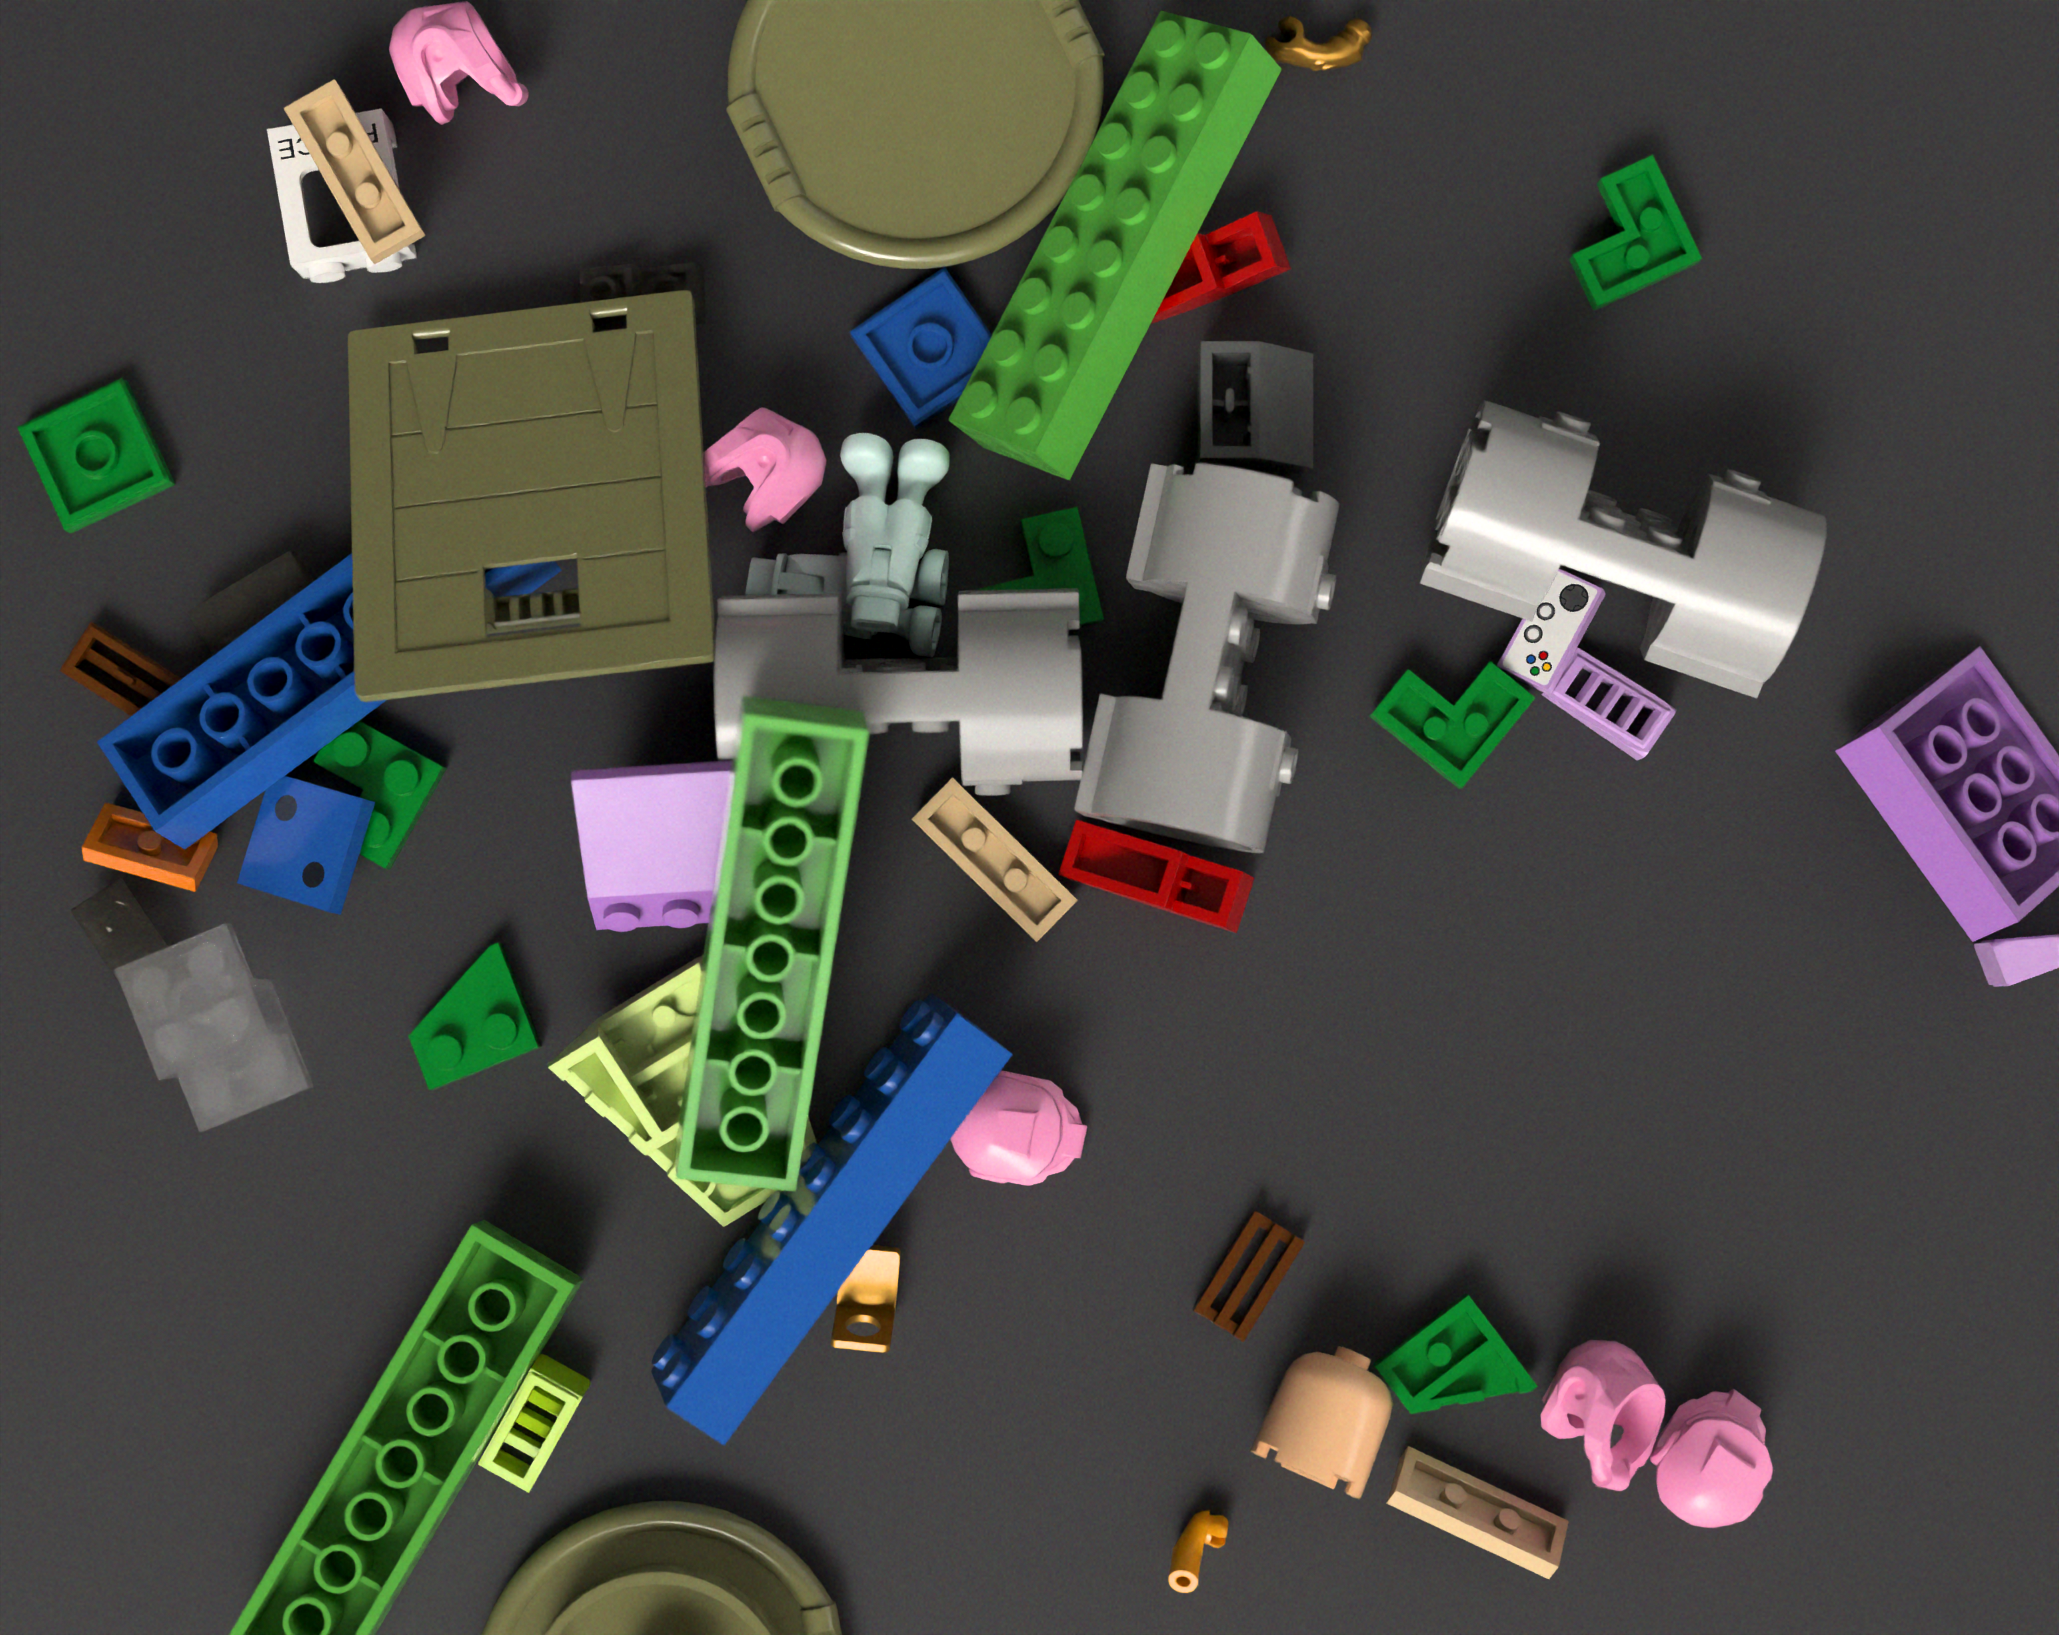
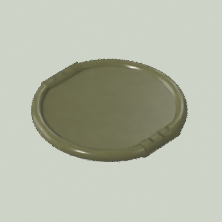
(915, 121)
(664, 1574)

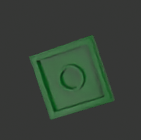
(96, 455)

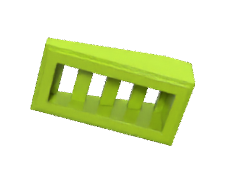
(552, 1389)

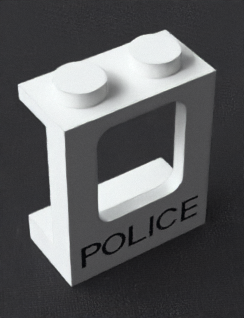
(290, 165)

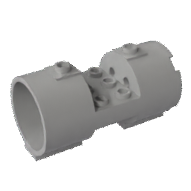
(1232, 554)
(1720, 583)
(1008, 687)

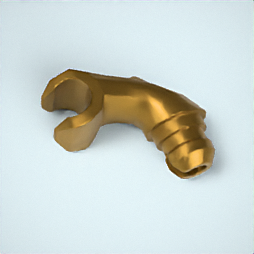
(1337, 52)

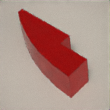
(1225, 264)
(1156, 876)

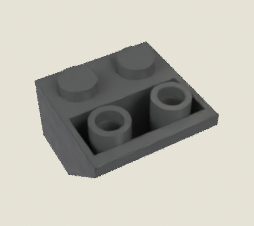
(1254, 406)

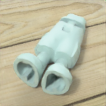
(883, 538)
(828, 575)

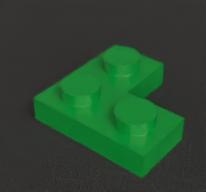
(1650, 239)
(1059, 561)
(1458, 735)
(391, 777)

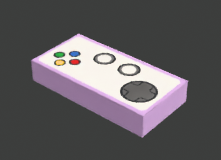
(1546, 644)

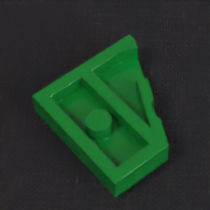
(475, 1023)
(1452, 1361)

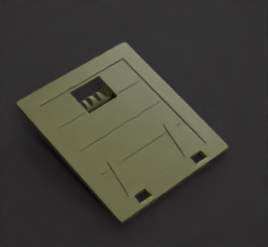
(523, 453)

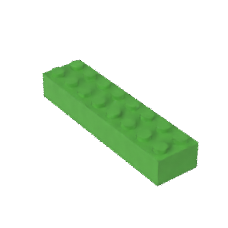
(1116, 243)
(770, 942)
(414, 1441)

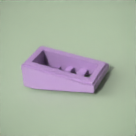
(1639, 697)
(2018, 958)

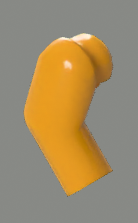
(1189, 1547)

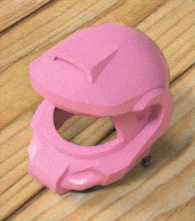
(440, 48)
(777, 457)
(1020, 1131)
(1601, 1387)
(1713, 1460)

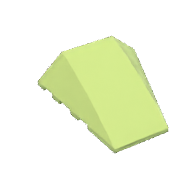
(635, 1075)

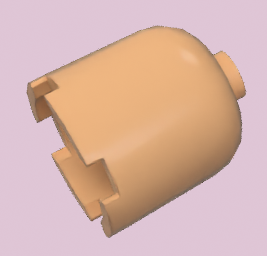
(1327, 1419)

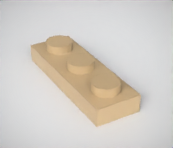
(354, 171)
(994, 859)
(1478, 1512)

